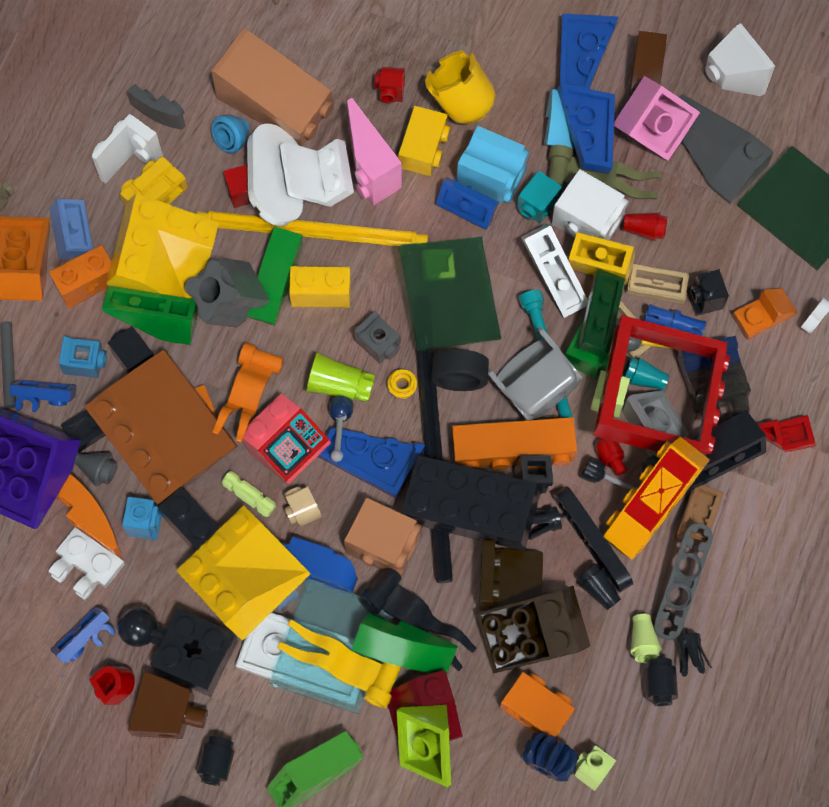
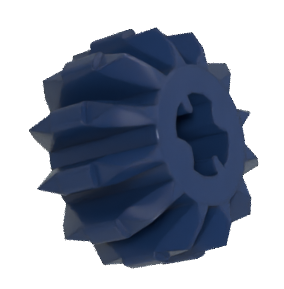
(550, 757)

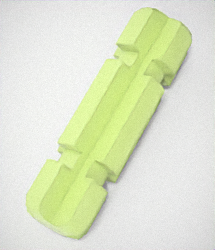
(248, 494)

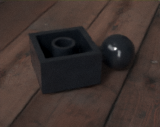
(186, 631)

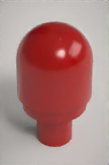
(611, 455)

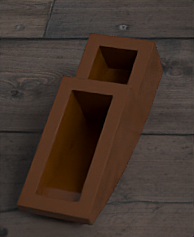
(648, 58)

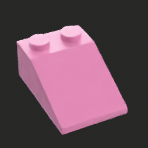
(376, 165)

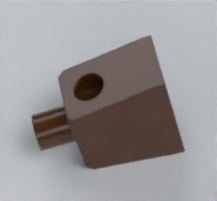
(164, 709)

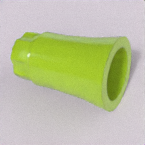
(339, 379)

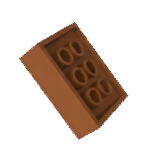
(160, 426)

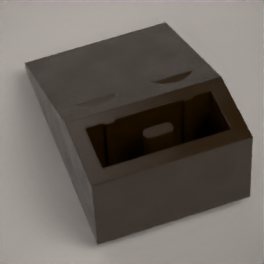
(533, 630)

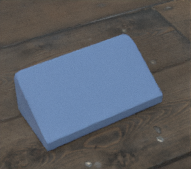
(70, 228)

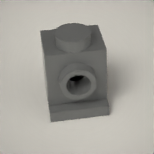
(378, 349)

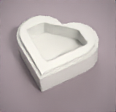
(816, 316)

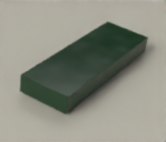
(601, 313)

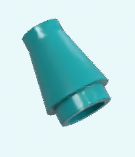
(645, 374)

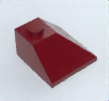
(426, 691)

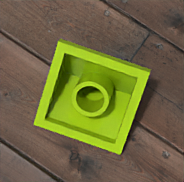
(425, 742)

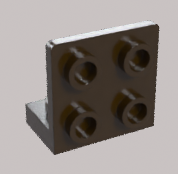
(508, 575)

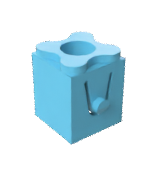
(493, 165)

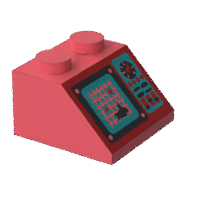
(284, 439)

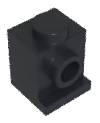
(708, 293)
(541, 476)

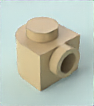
(301, 507)

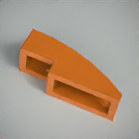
(87, 515)

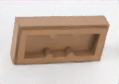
(700, 509)

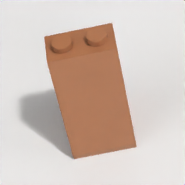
(270, 88)

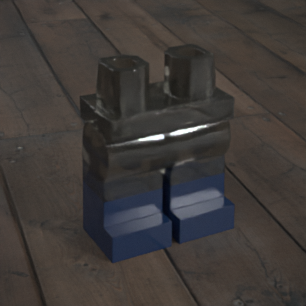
(696, 374)

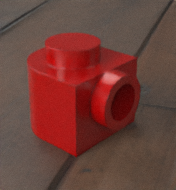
(391, 84)
(113, 684)

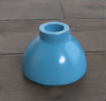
(230, 132)

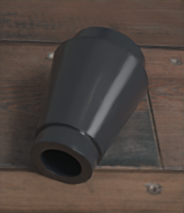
(599, 586)

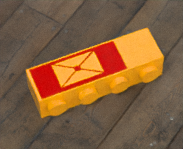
(656, 496)

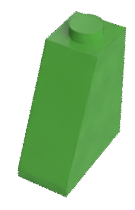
(314, 771)

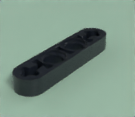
(593, 538)

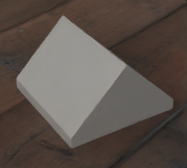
(654, 412)

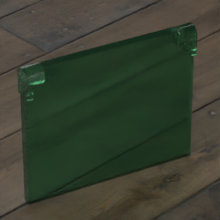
(794, 206)
(449, 293)

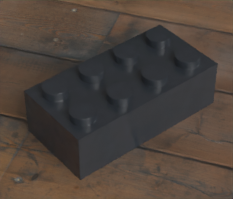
(471, 502)

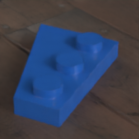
(583, 47)

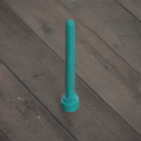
(533, 302)

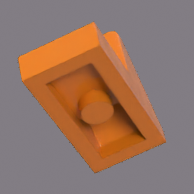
(764, 313)

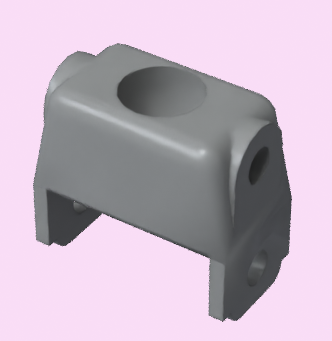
(537, 378)

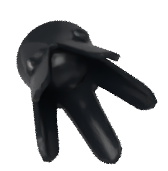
(551, 519)
(691, 644)

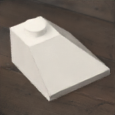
(740, 64)

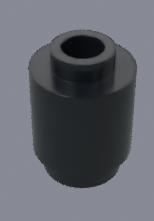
(661, 681)
(215, 761)

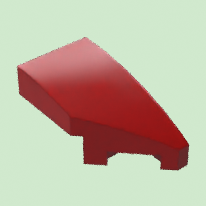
(789, 434)

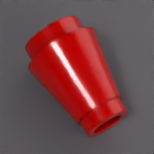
(646, 225)

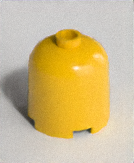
(461, 88)

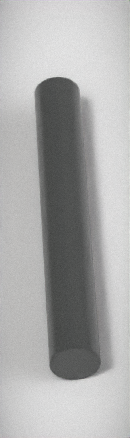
(7, 363)

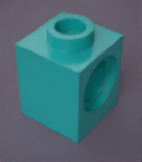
(539, 197)

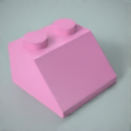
(656, 118)

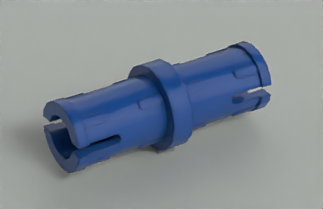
(674, 320)

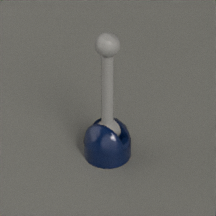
(340, 411)

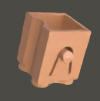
(382, 537)

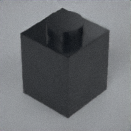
(129, 349)

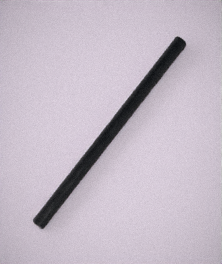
(433, 450)

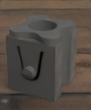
(226, 292)

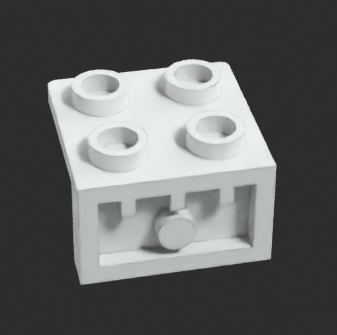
(127, 138)
(317, 175)

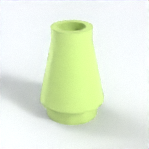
(644, 639)

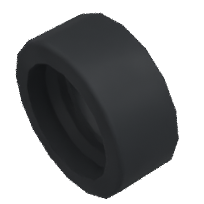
(460, 370)

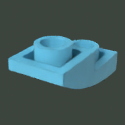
(557, 127)

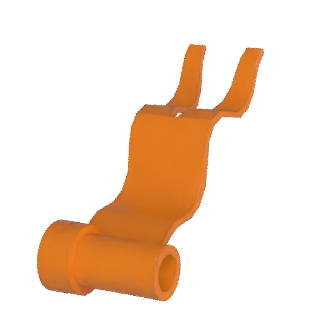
(249, 386)

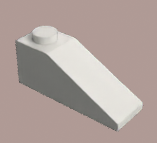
(555, 269)

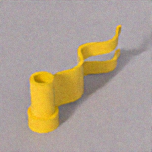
(346, 665)

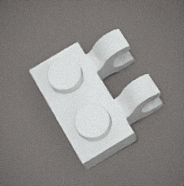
(88, 557)

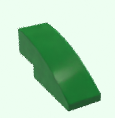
(274, 273)
(403, 645)

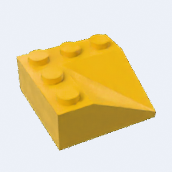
(160, 247)
(243, 572)

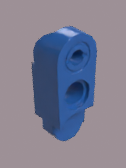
(324, 564)

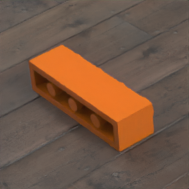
(503, 442)

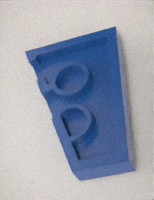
(590, 124)
(375, 460)

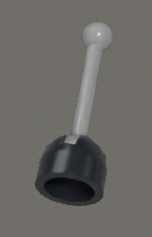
(596, 471)

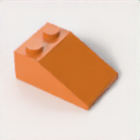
(23, 257)

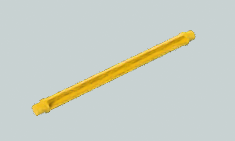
(318, 229)

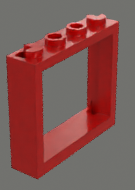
(644, 437)

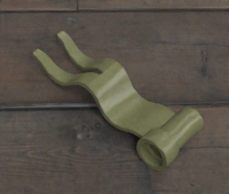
(565, 167)

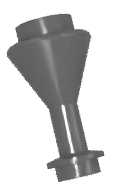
(97, 467)

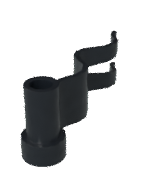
(409, 608)

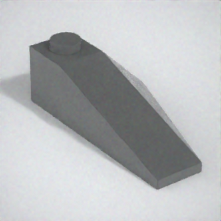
(724, 152)

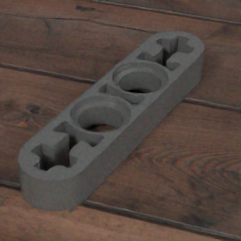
(688, 583)

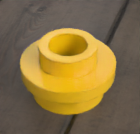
(402, 375)

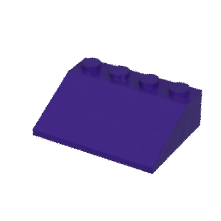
(32, 467)

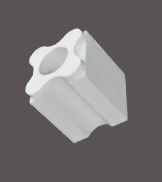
(589, 208)

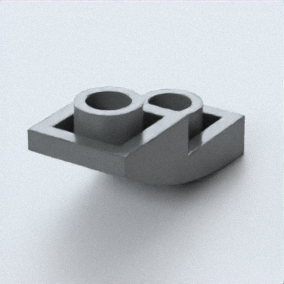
(159, 110)

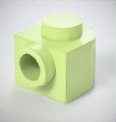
(593, 767)

